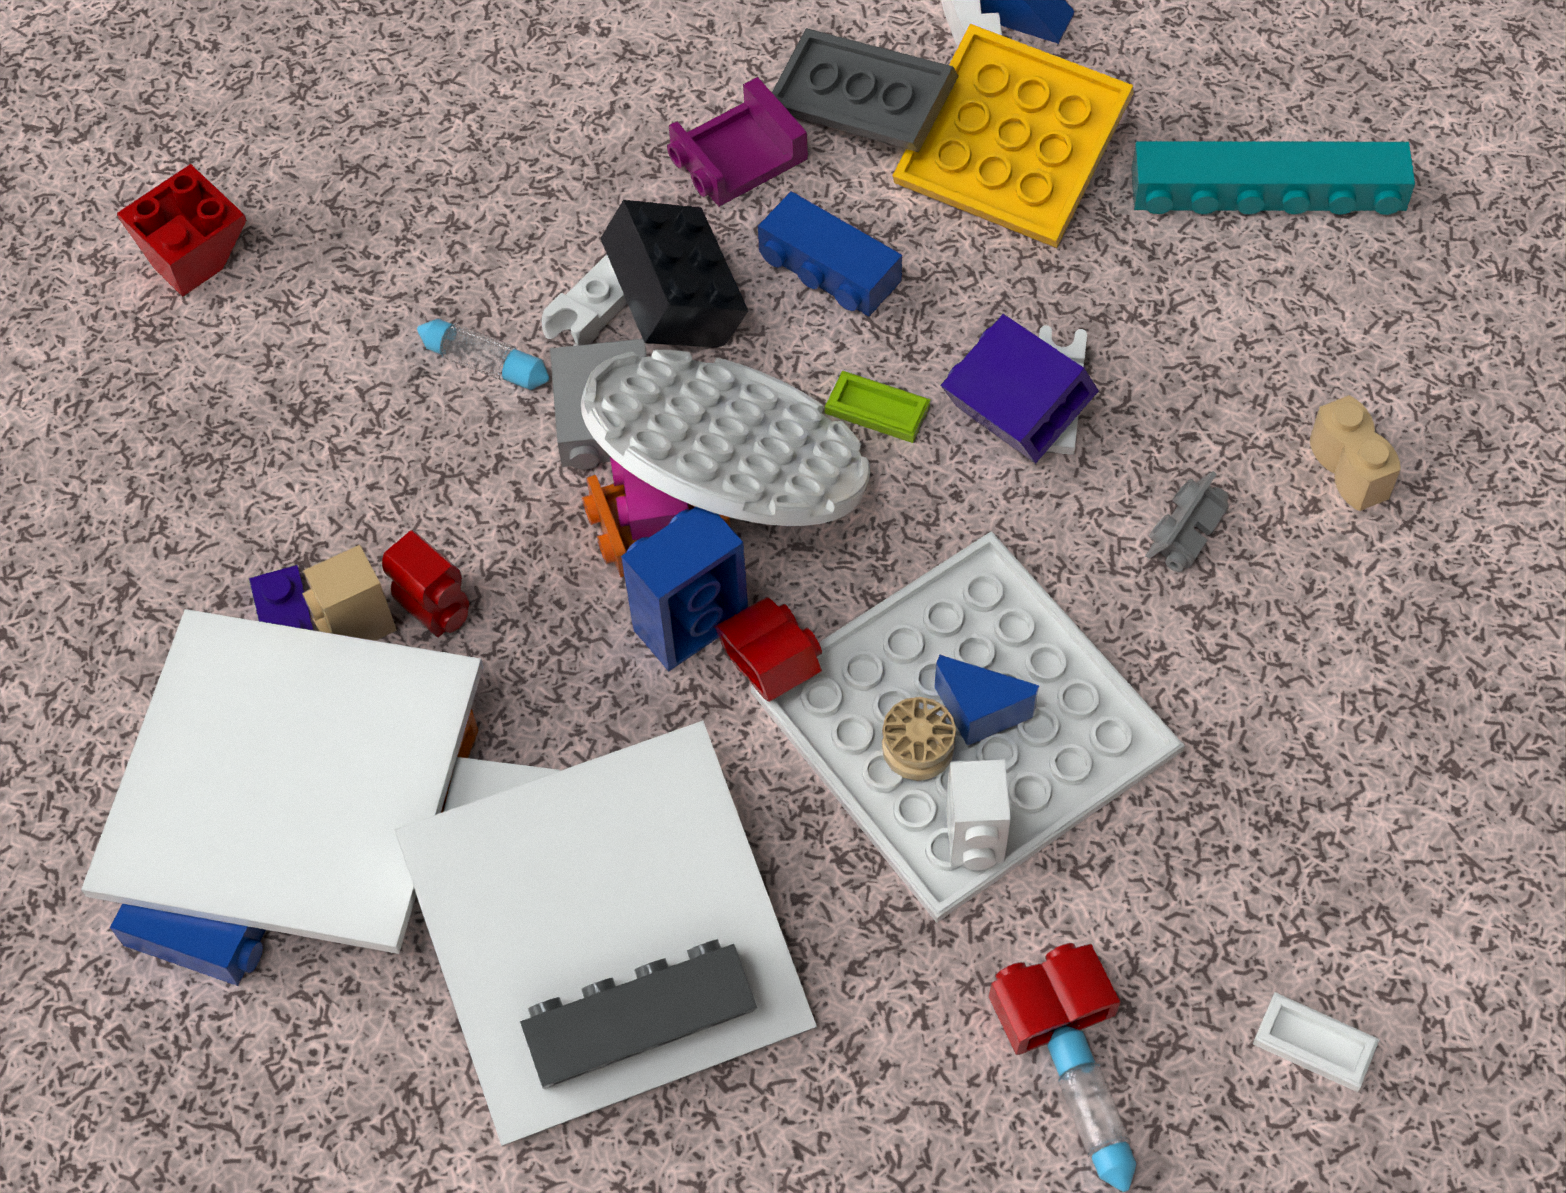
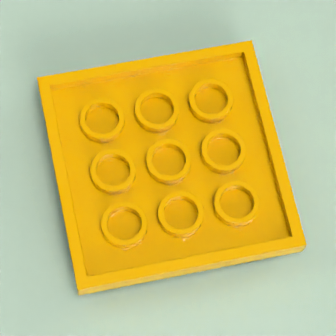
(1016, 136)

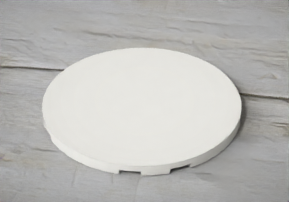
(725, 438)

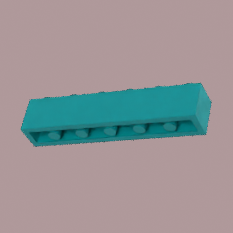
(1272, 176)

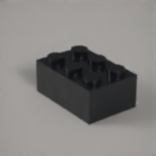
(673, 274)

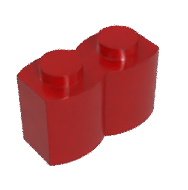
(426, 584)
(770, 647)
(1059, 992)

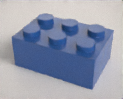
(685, 584)

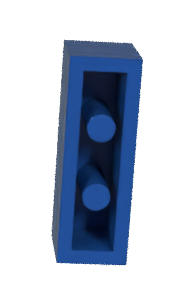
(829, 254)

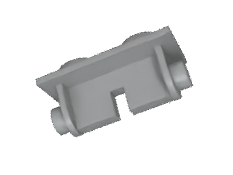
(1175, 534)

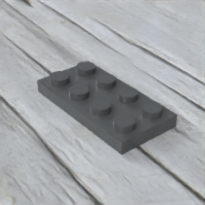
(864, 89)

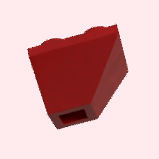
(184, 228)

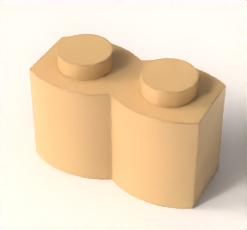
(1361, 460)

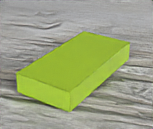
(877, 406)

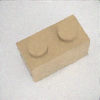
(348, 597)

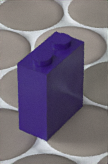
(1019, 387)

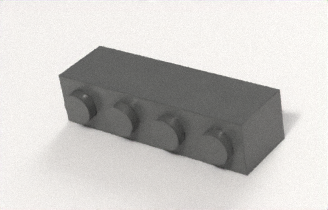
(637, 1015)

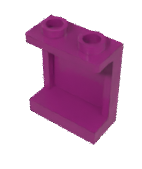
(740, 146)

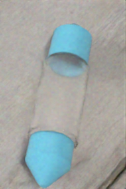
(483, 353)
(1092, 1107)

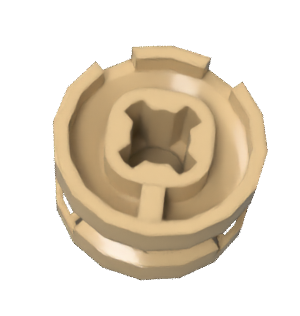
(918, 740)

